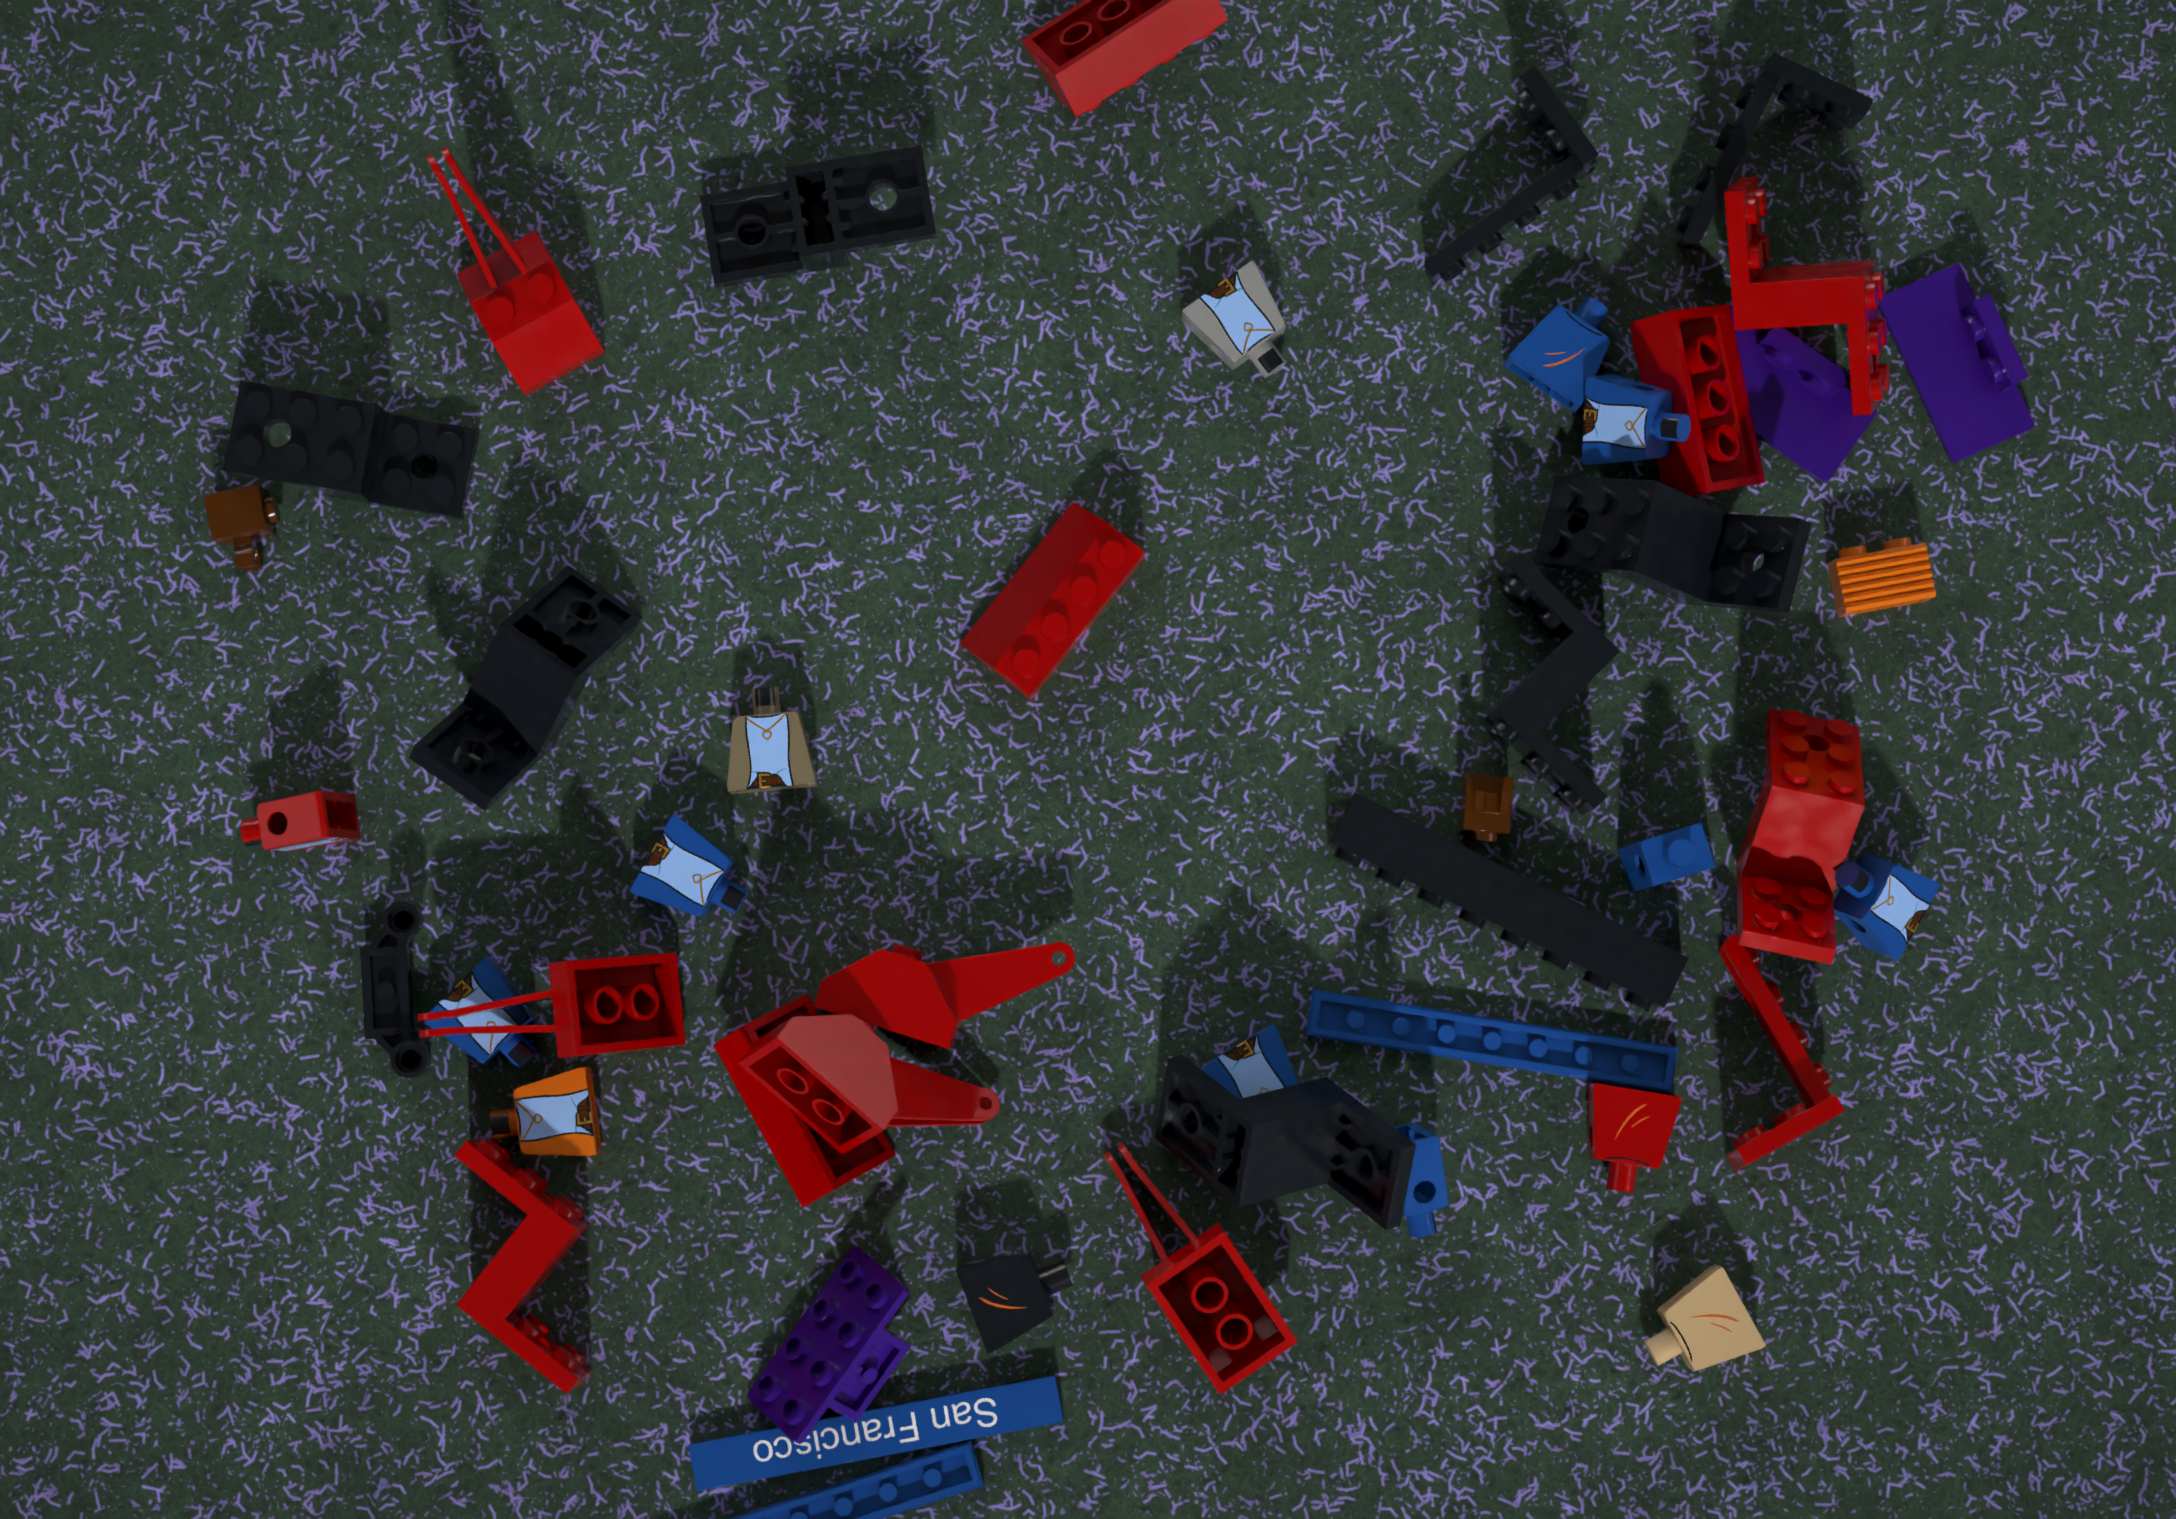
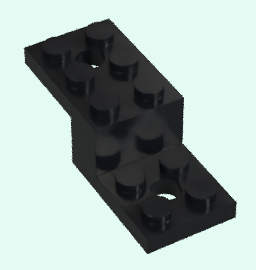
(818, 216)
(351, 450)

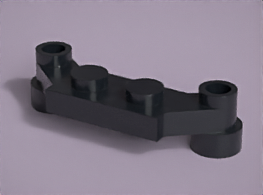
(389, 990)

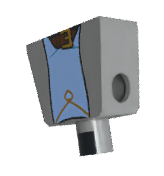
(1239, 321)

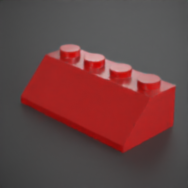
(1113, 43)
(1700, 364)
(1053, 600)
(803, 1155)

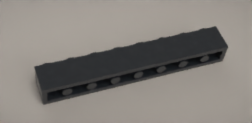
(1507, 902)

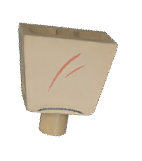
(1705, 1324)

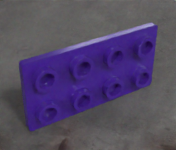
(1959, 361)
(1799, 400)
(836, 1350)

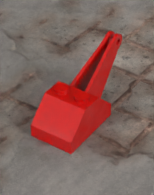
(521, 298)
(933, 998)
(596, 1006)
(850, 1088)
(1209, 1294)

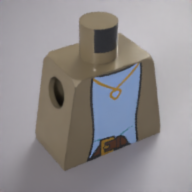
(769, 748)

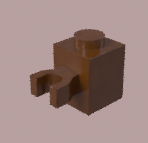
(241, 518)
(1486, 807)

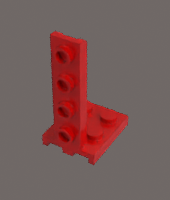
(1789, 1045)

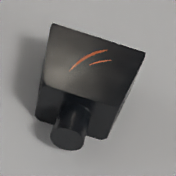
(1010, 1295)

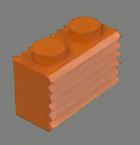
(1881, 578)

